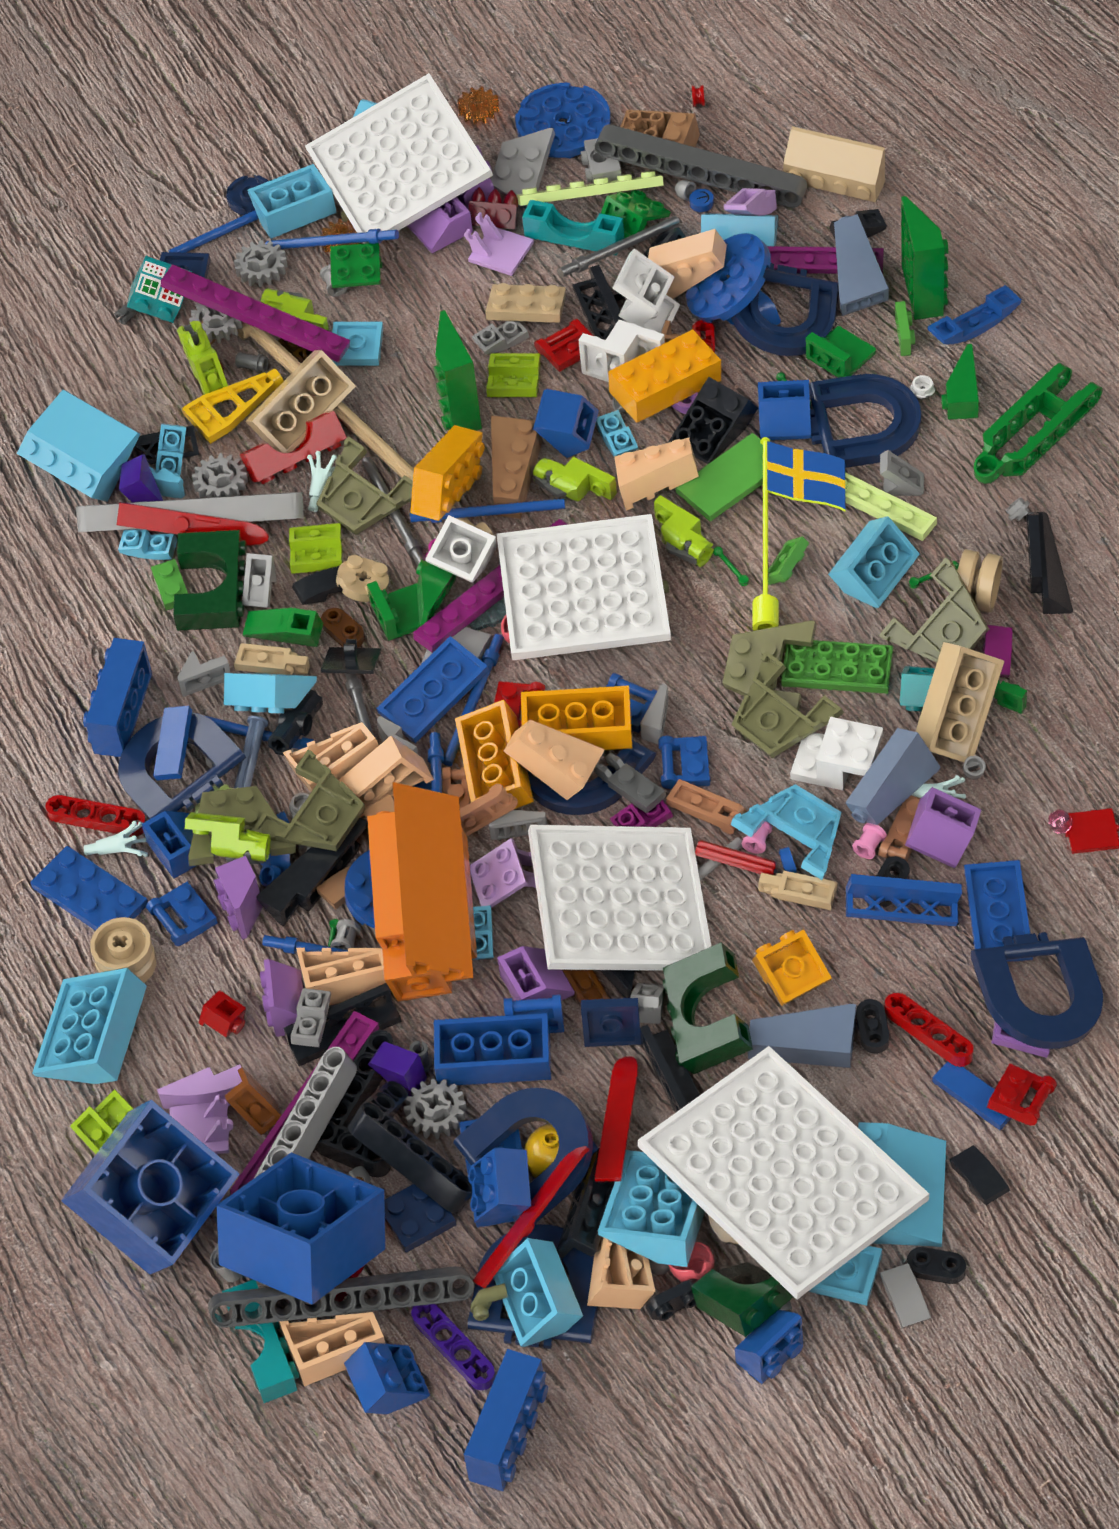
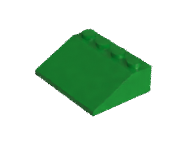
(923, 262)
(456, 379)

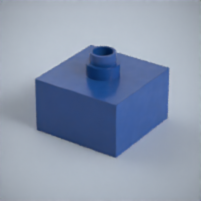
(150, 1187)
(301, 1227)

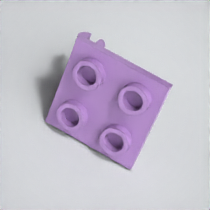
(498, 249)
(501, 873)
(207, 1122)

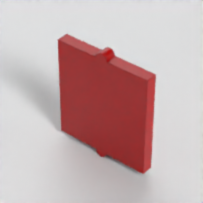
(1093, 831)

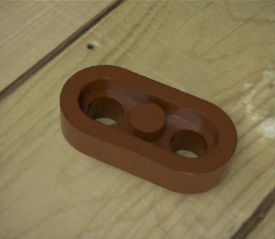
(341, 626)

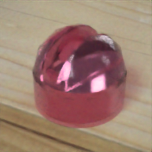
(1065, 818)

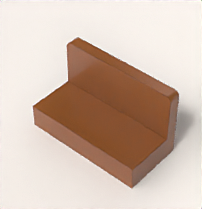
(254, 1103)

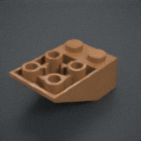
(666, 125)

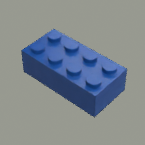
(118, 697)
(492, 1049)
(506, 1420)

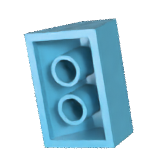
(292, 201)
(729, 225)
(874, 562)
(265, 691)
(538, 1292)

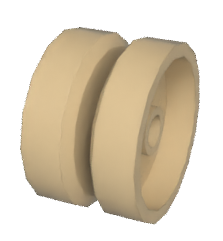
(981, 579)
(122, 945)

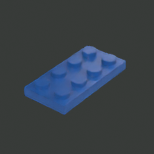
(433, 689)
(87, 890)
(996, 903)

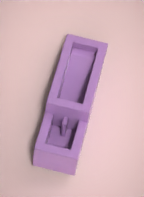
(752, 202)
(199, 1087)

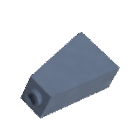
(858, 271)
(893, 777)
(809, 1036)

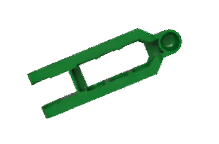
(1036, 400)

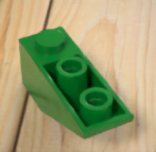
(285, 626)

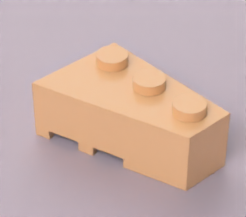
(690, 259)
(653, 469)
(338, 753)
(554, 757)
(386, 764)
(342, 972)
(619, 1277)
(325, 1345)

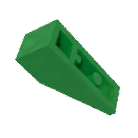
(961, 389)
(431, 589)

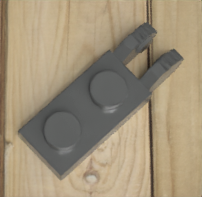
(630, 783)

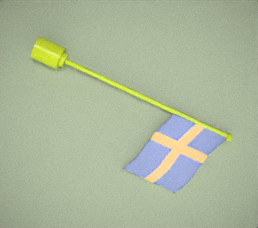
(799, 477)

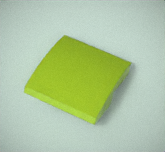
(513, 375)
(315, 547)
(97, 1124)

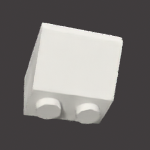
(462, 549)

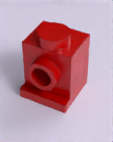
(223, 1014)

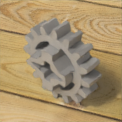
(260, 263)
(215, 323)
(220, 477)
(436, 1110)

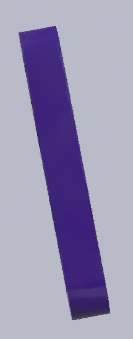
(451, 1346)

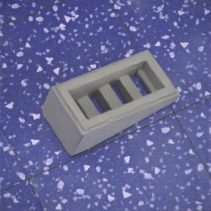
(654, 719)
(515, 824)

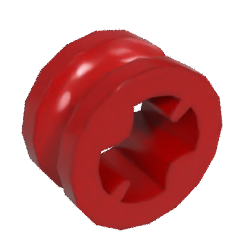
(698, 96)

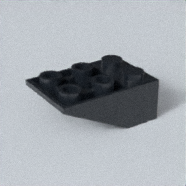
(714, 420)

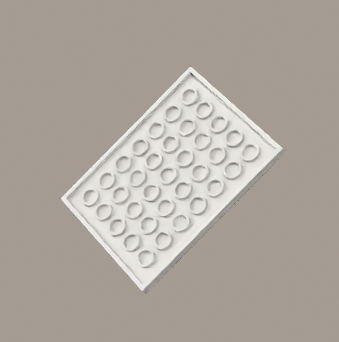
(783, 1171)

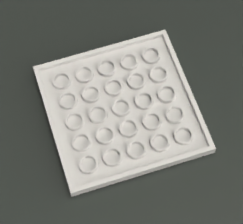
(399, 159)
(583, 587)
(617, 896)

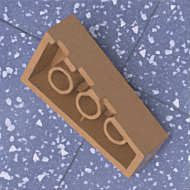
(513, 459)

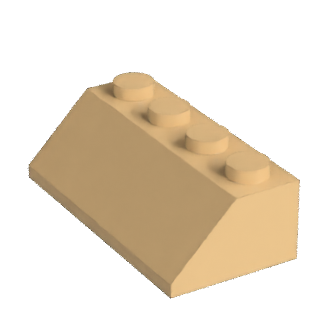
(836, 164)
(305, 394)
(958, 701)

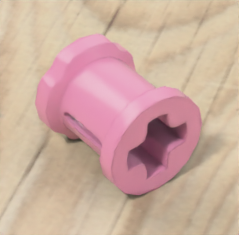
(869, 841)
(756, 843)

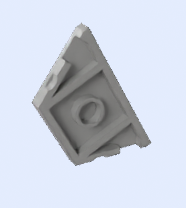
(522, 162)

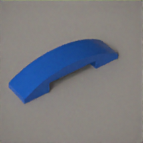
(978, 320)

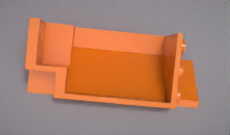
(422, 893)

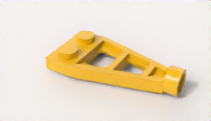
(211, 423)

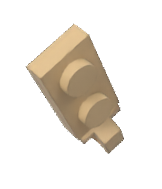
(270, 660)
(799, 889)

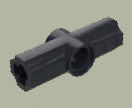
(295, 723)

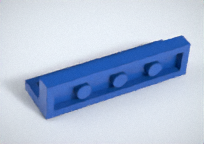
(903, 890)

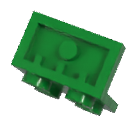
(634, 209)
(355, 265)
(839, 352)
(396, 610)

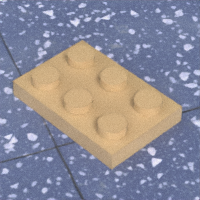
(526, 303)

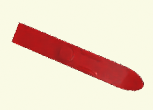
(183, 522)
(617, 1120)
(525, 1222)

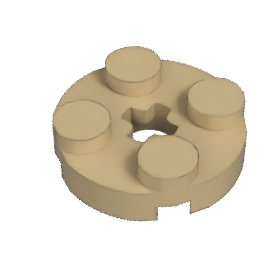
(356, 568)

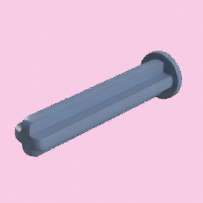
(251, 751)

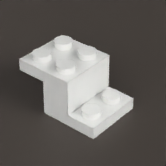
(646, 290)
(621, 346)
(833, 755)

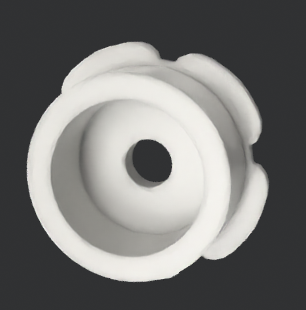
(922, 386)

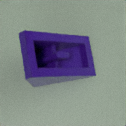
(138, 481)
(399, 1066)

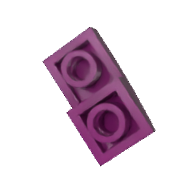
(999, 645)
(635, 817)

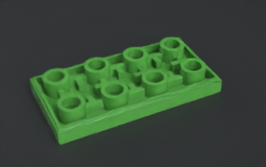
(726, 479)
(838, 666)

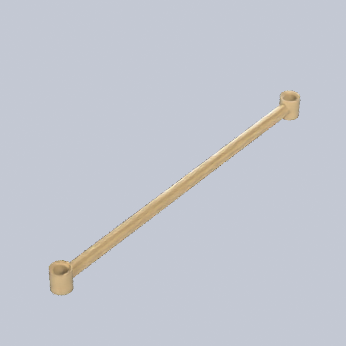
(342, 411)

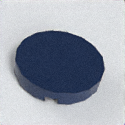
(238, 196)

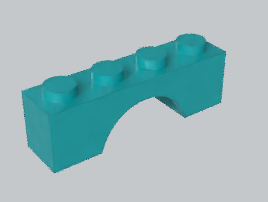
(546, 224)
(271, 1369)

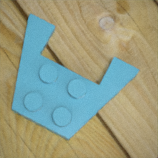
(802, 818)

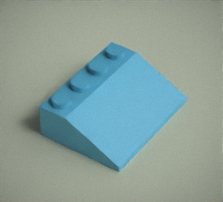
(79, 445)
(91, 1027)
(924, 1161)
(651, 1213)

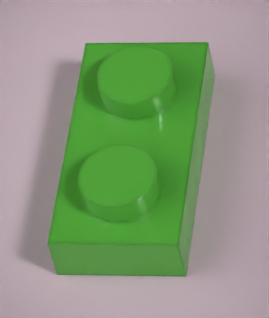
(905, 336)
(789, 555)
(168, 582)

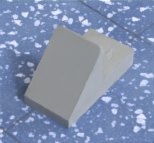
(900, 476)
(258, 580)
(199, 676)
(650, 1002)

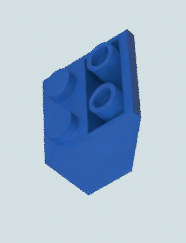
(784, 410)
(566, 421)
(170, 840)
(500, 1184)
(771, 1345)
(386, 1377)

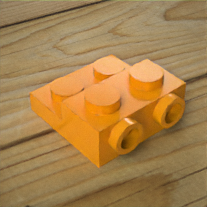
(791, 966)

